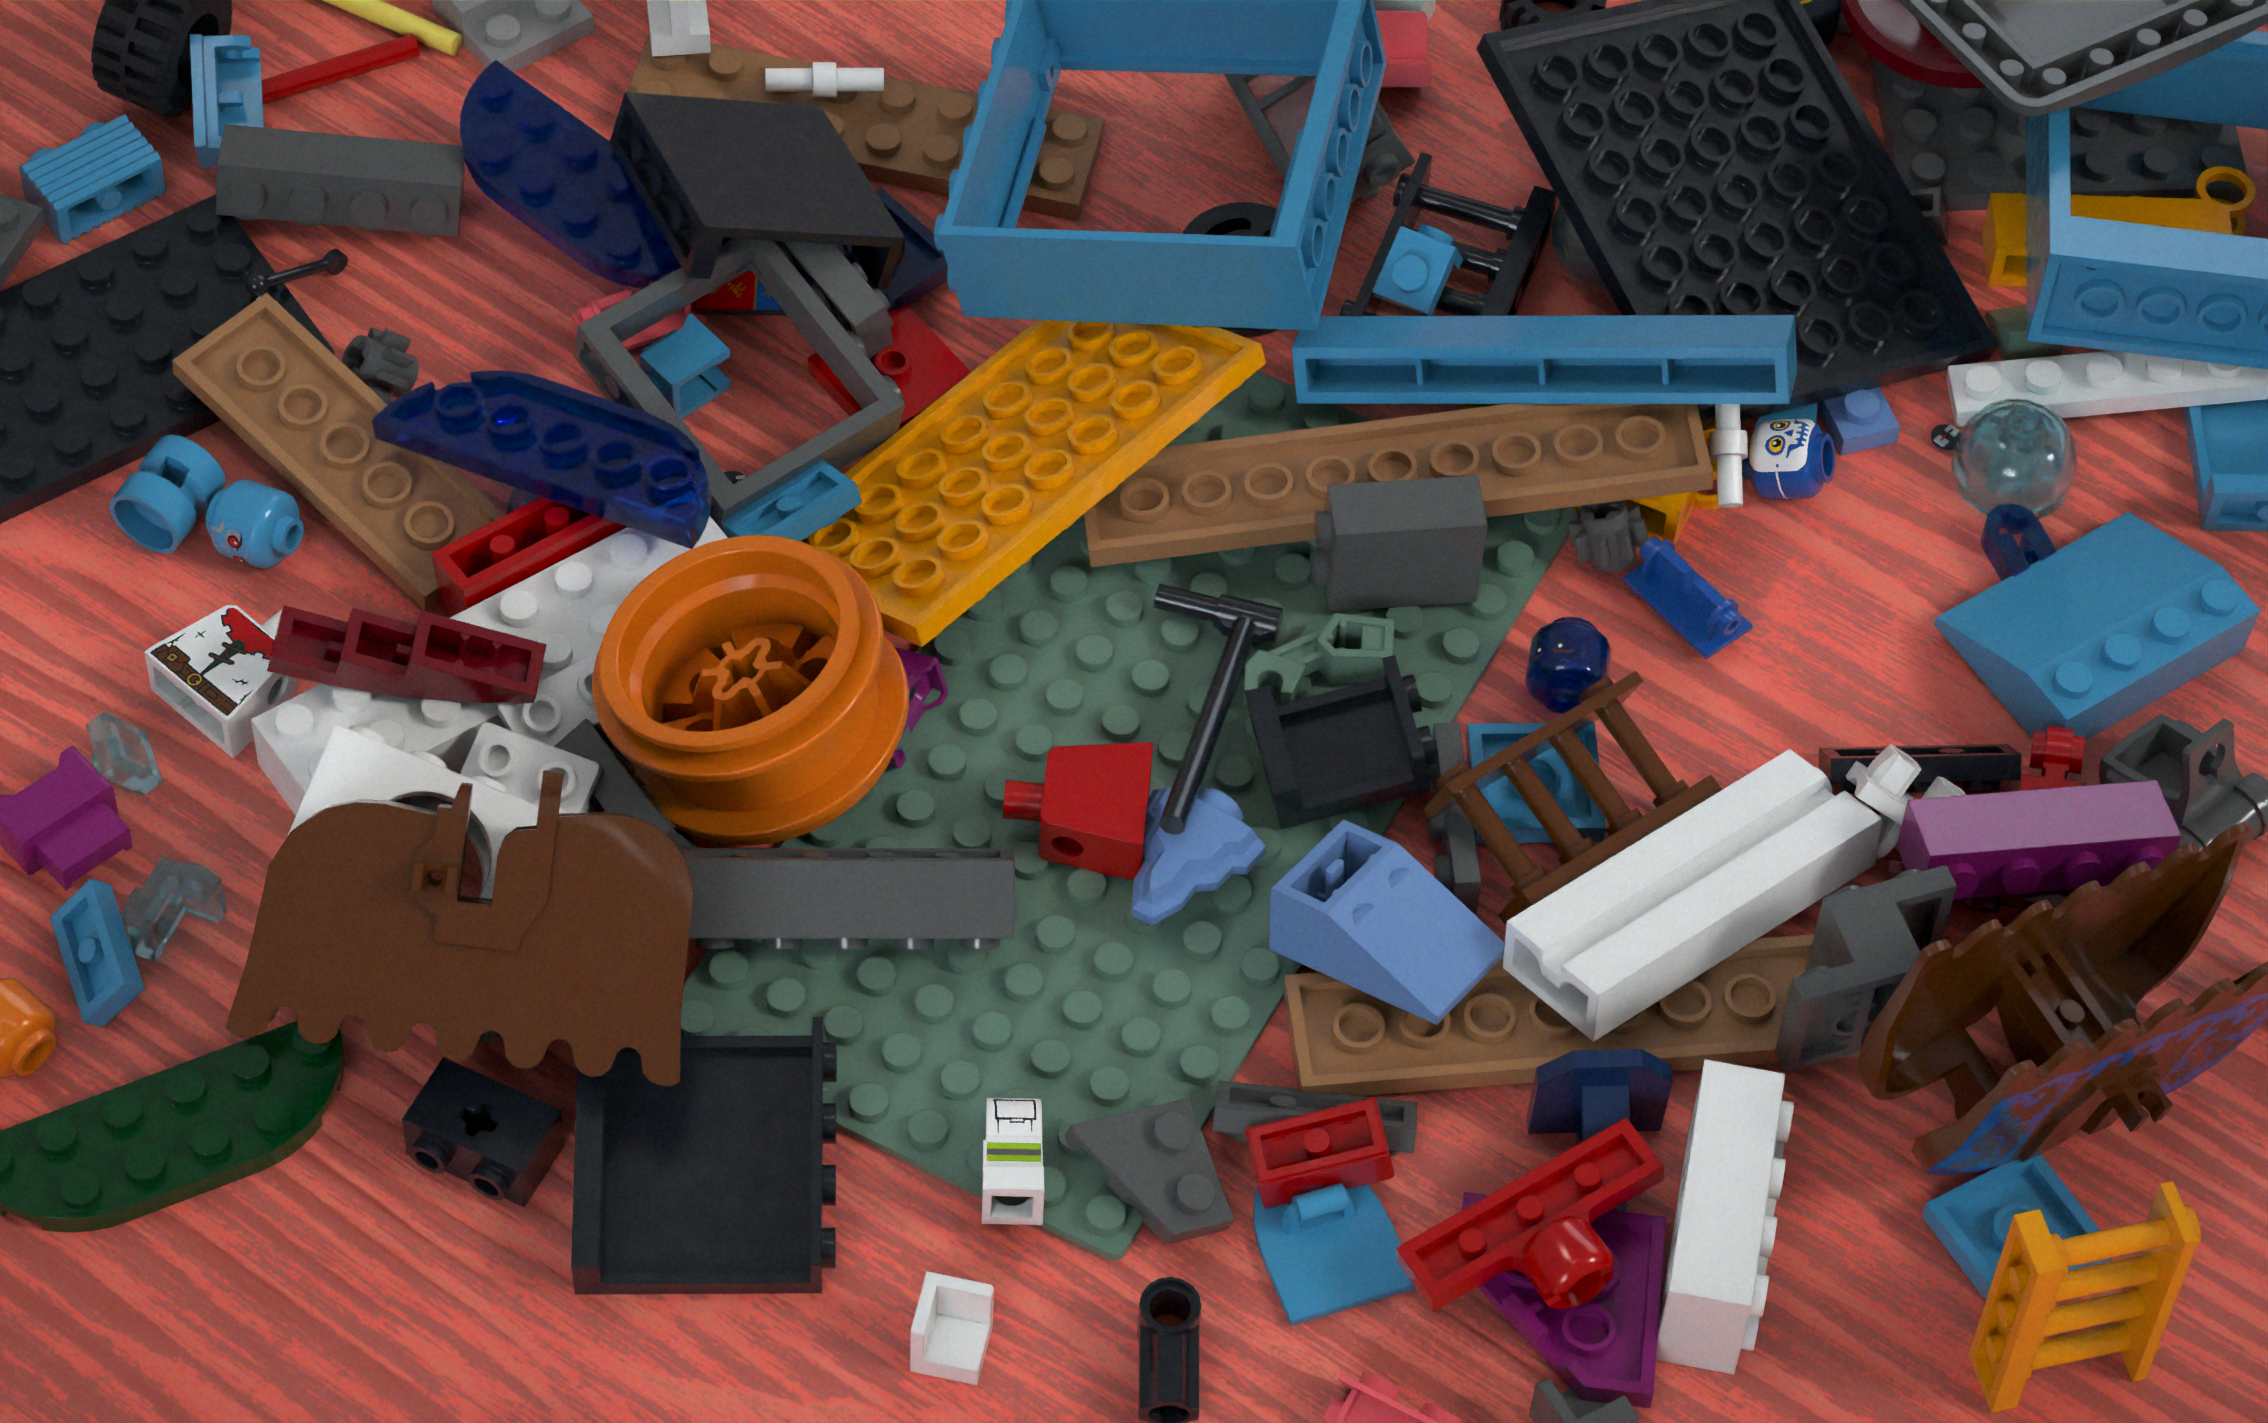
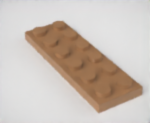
(318, 433)

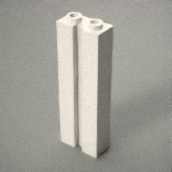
(1690, 894)

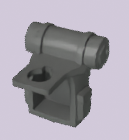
(2194, 776)

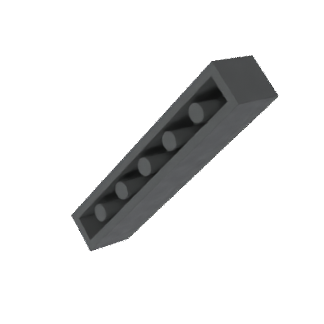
(851, 896)

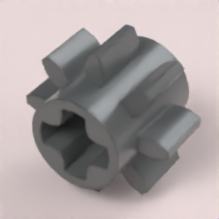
(383, 363)
(1608, 535)

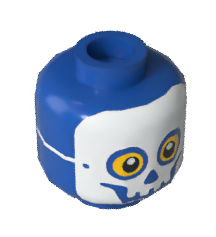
(1789, 459)

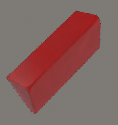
(1319, 1150)

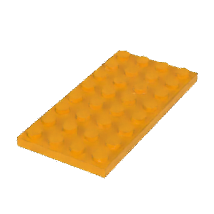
(1021, 458)

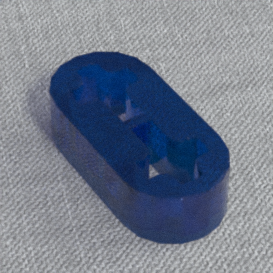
(2002, 549)

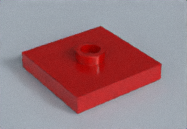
(915, 361)

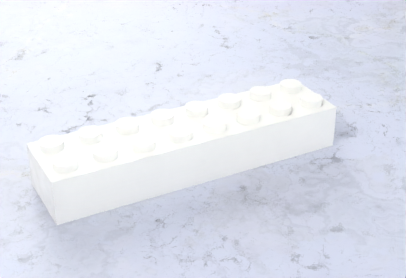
(559, 606)

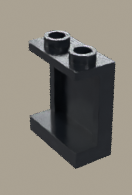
(1342, 747)

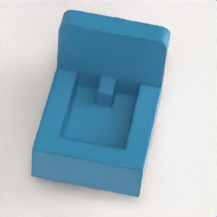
(1417, 269)

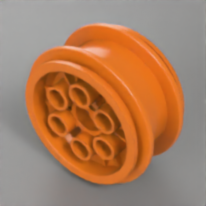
(721, 650)

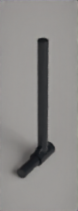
(1244, 624)

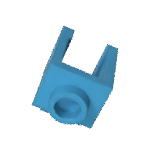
(685, 366)

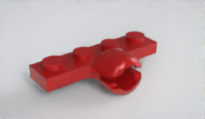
(1538, 1225)

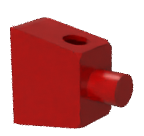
(1089, 806)

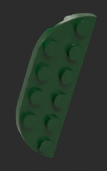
(170, 1133)

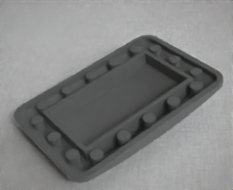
(2075, 51)

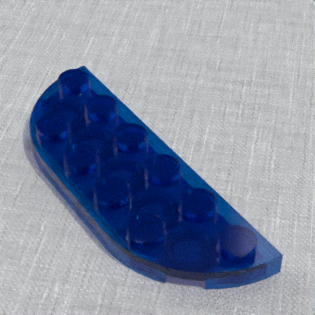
(560, 180)
(559, 448)

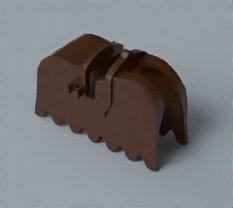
(570, 947)

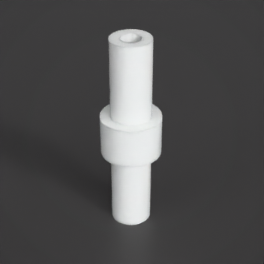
(824, 79)
(1729, 447)

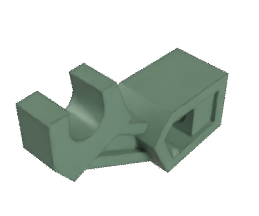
(1285, 667)

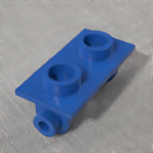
(1685, 599)

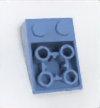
(1380, 924)

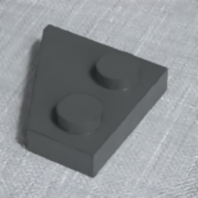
(1159, 1167)

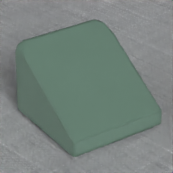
(2010, 333)

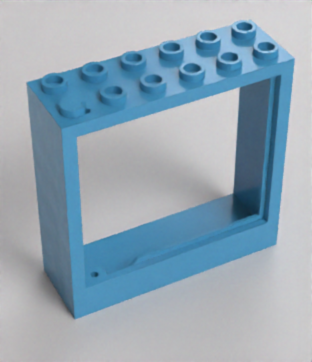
(1161, 275)
(2146, 283)

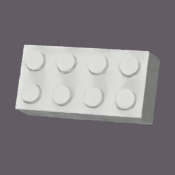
(1724, 1218)

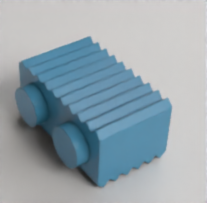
(93, 177)

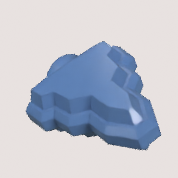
(1194, 861)

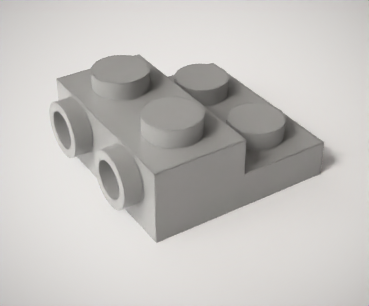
(515, 30)

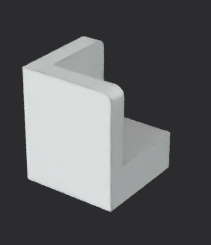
(951, 1328)

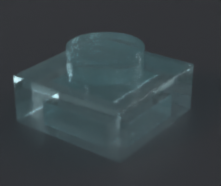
(123, 753)

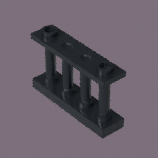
(1506, 269)

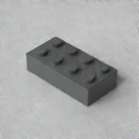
(848, 293)
(616, 787)

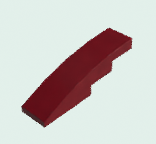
(402, 659)

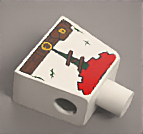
(220, 675)

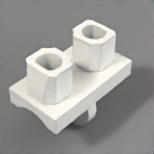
(1884, 789)

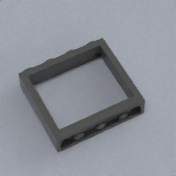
(623, 381)

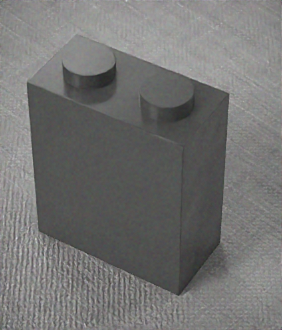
(1400, 543)

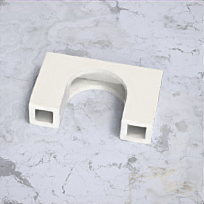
(364, 767)

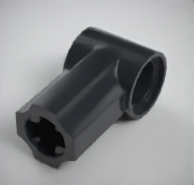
(1169, 1353)

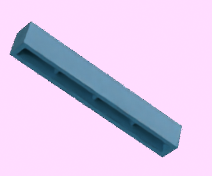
(1547, 360)

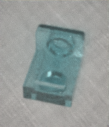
(168, 893)

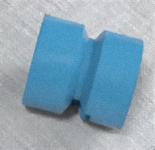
(167, 494)

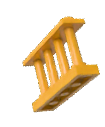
(2036, 1275)

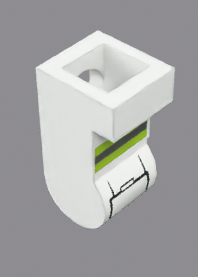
(1013, 1161)

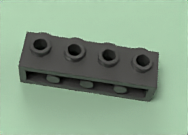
(340, 180)

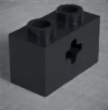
(483, 1133)

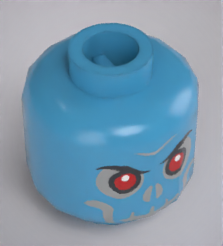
(253, 523)

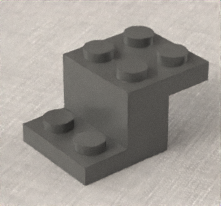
(1858, 960)

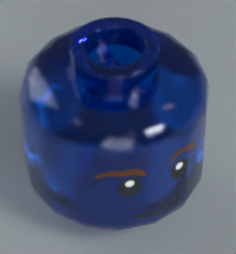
(1565, 662)

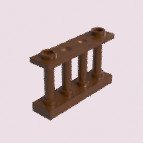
(1599, 701)

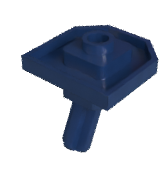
(1597, 1089)

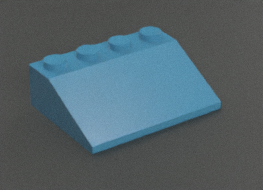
(2101, 627)

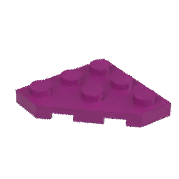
(1610, 1341)

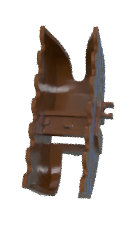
(2068, 1010)

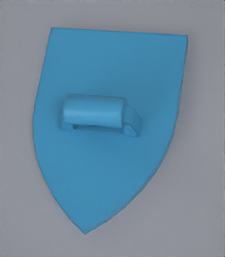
(1329, 1251)

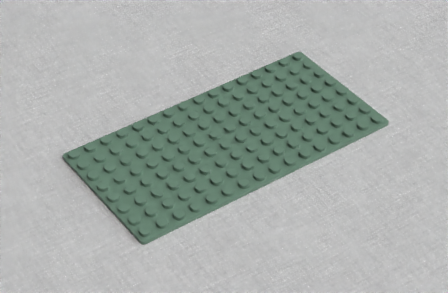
(1085, 996)

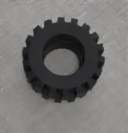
(145, 49)

